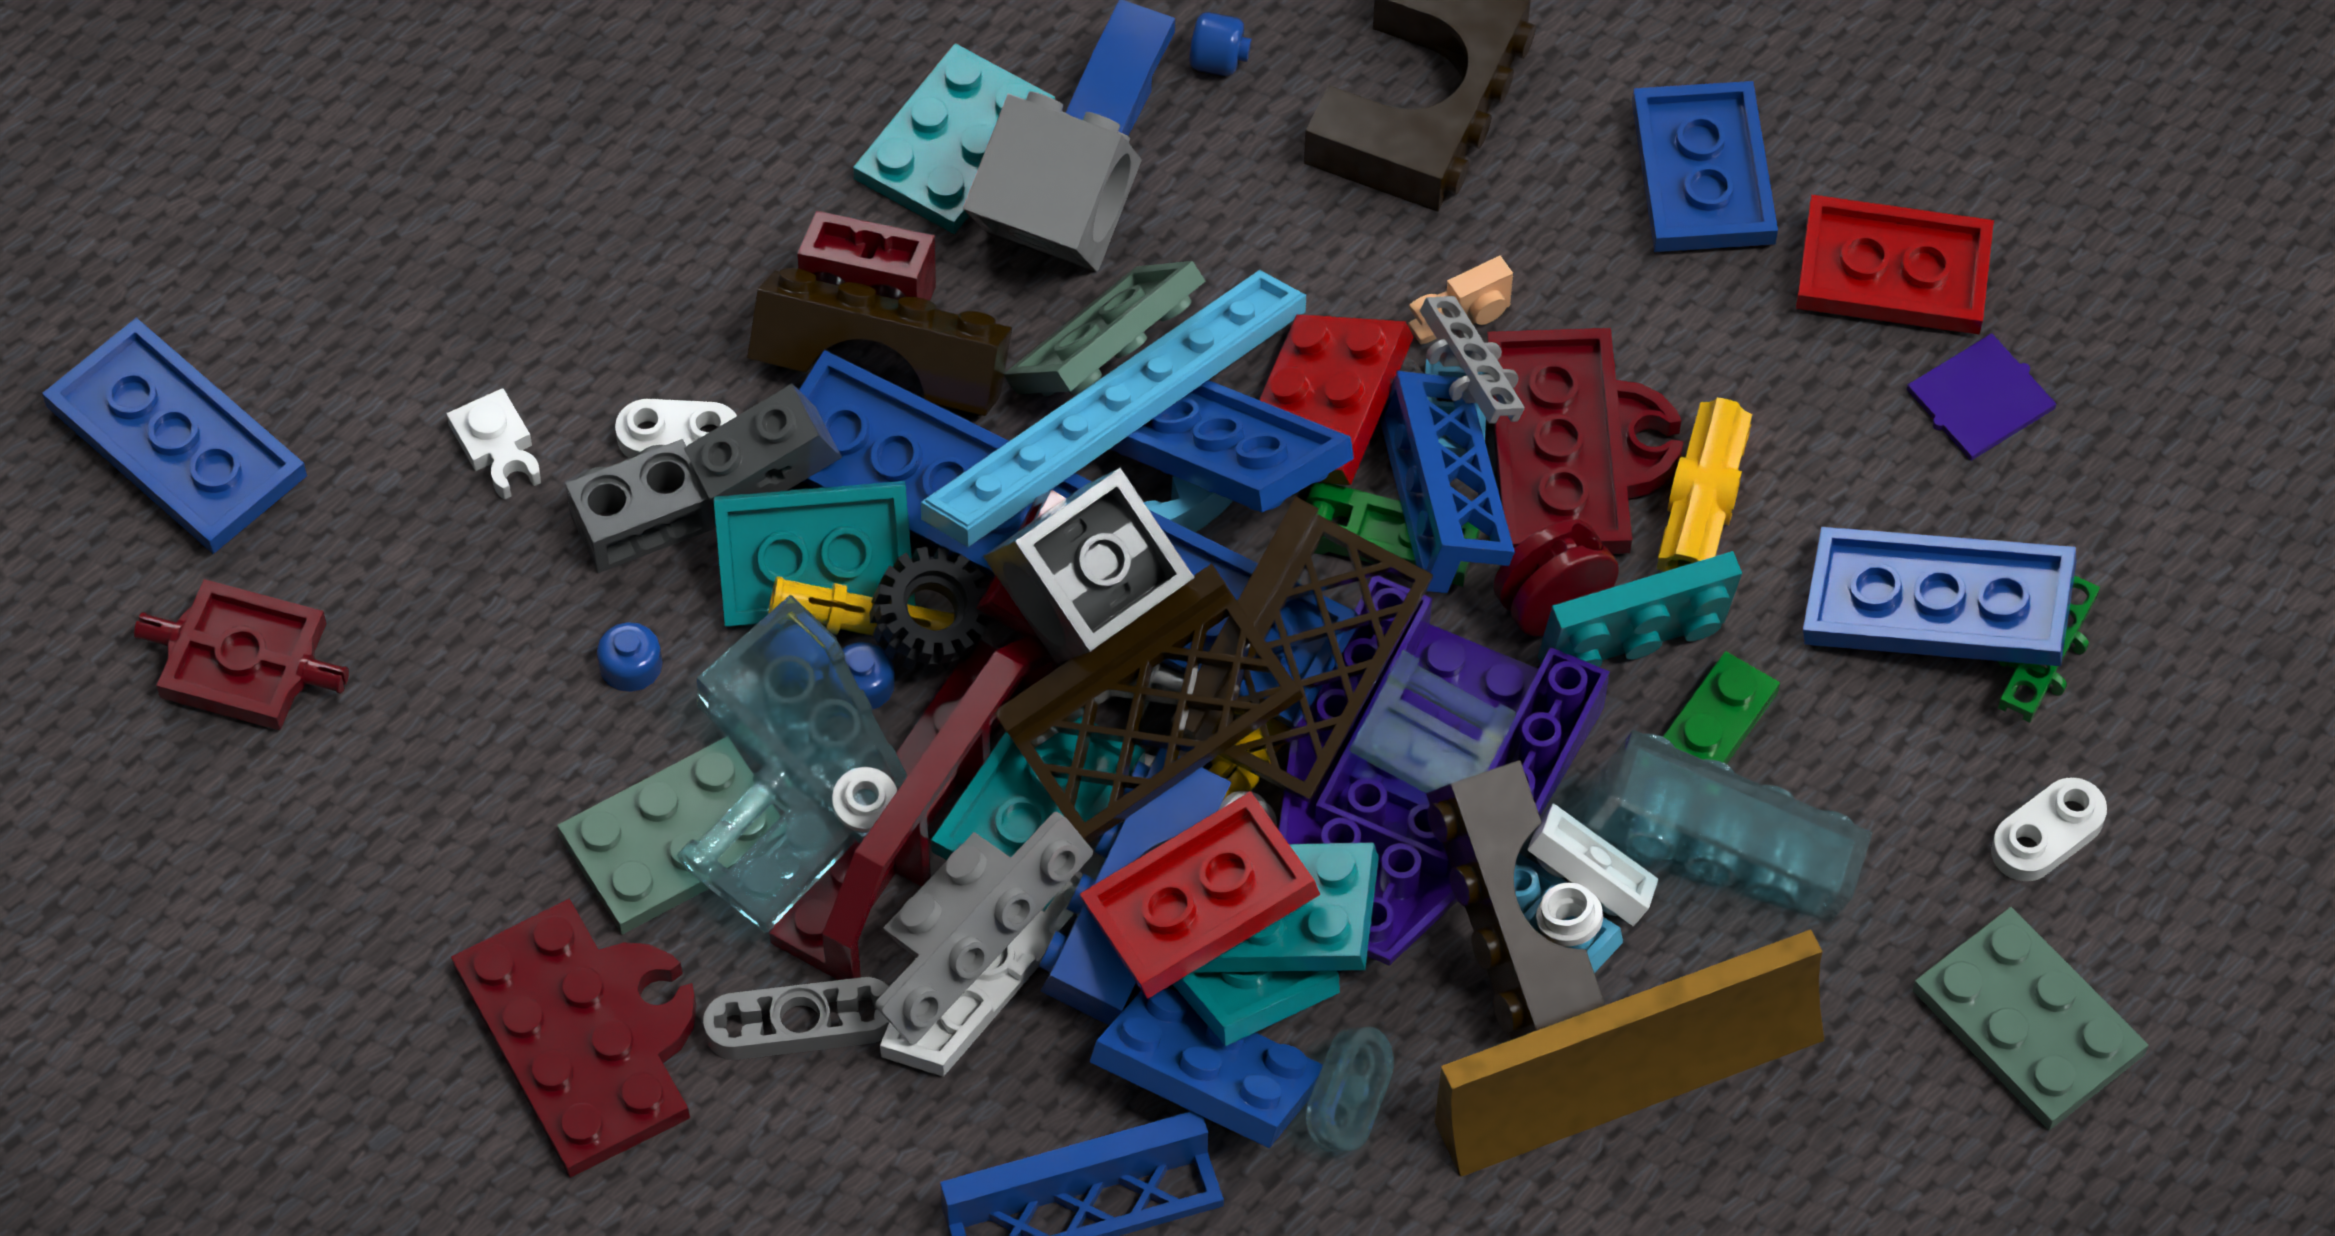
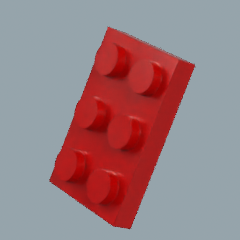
(1895, 264)
(1339, 376)
(1199, 894)

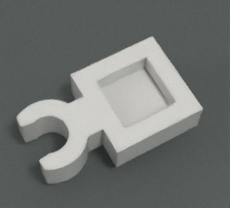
(495, 435)

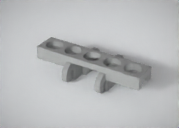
(1472, 356)

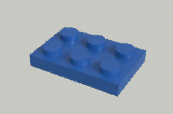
(1704, 166)
(1173, 1053)

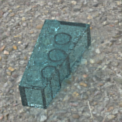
(1725, 827)

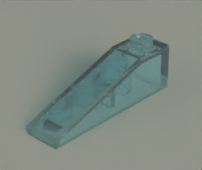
(797, 706)

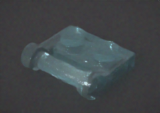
(1420, 746)
(782, 862)

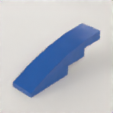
(1123, 65)

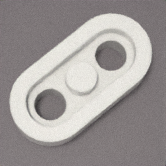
(673, 422)
(2052, 826)

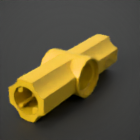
(1705, 484)

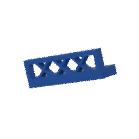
(1424, 474)
(1088, 1169)

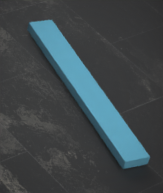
(1112, 408)

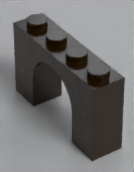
(1424, 149)

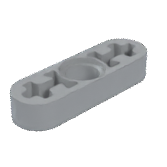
(781, 999)

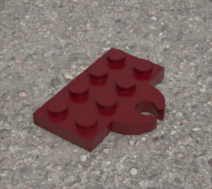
(1577, 436)
(582, 1032)

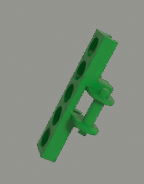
(2039, 677)

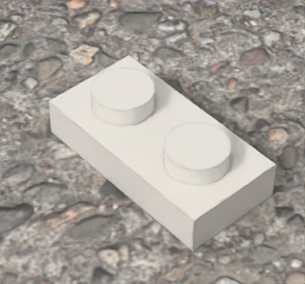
(1584, 858)

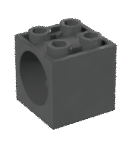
(1089, 566)

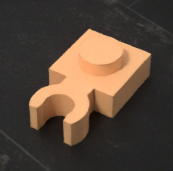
(1481, 291)

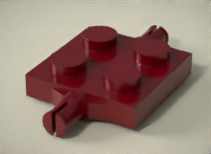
(241, 654)

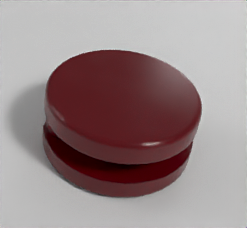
(1551, 569)

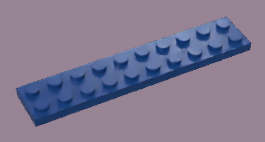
(902, 437)

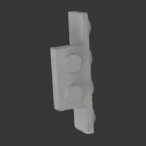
(971, 916)

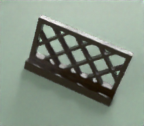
(1263, 601)
(1131, 654)

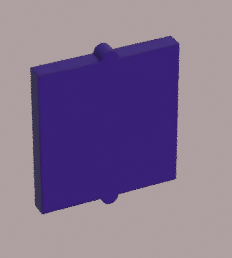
(1981, 396)

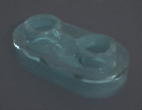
(1350, 1089)

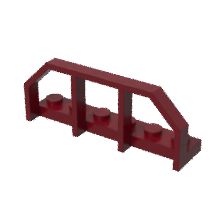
(937, 755)

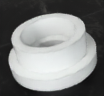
(858, 816)
(1567, 901)

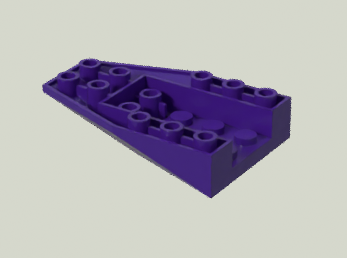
(1370, 805)

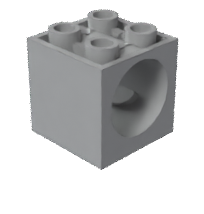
(1053, 180)

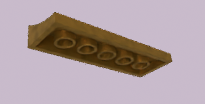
(1631, 1054)

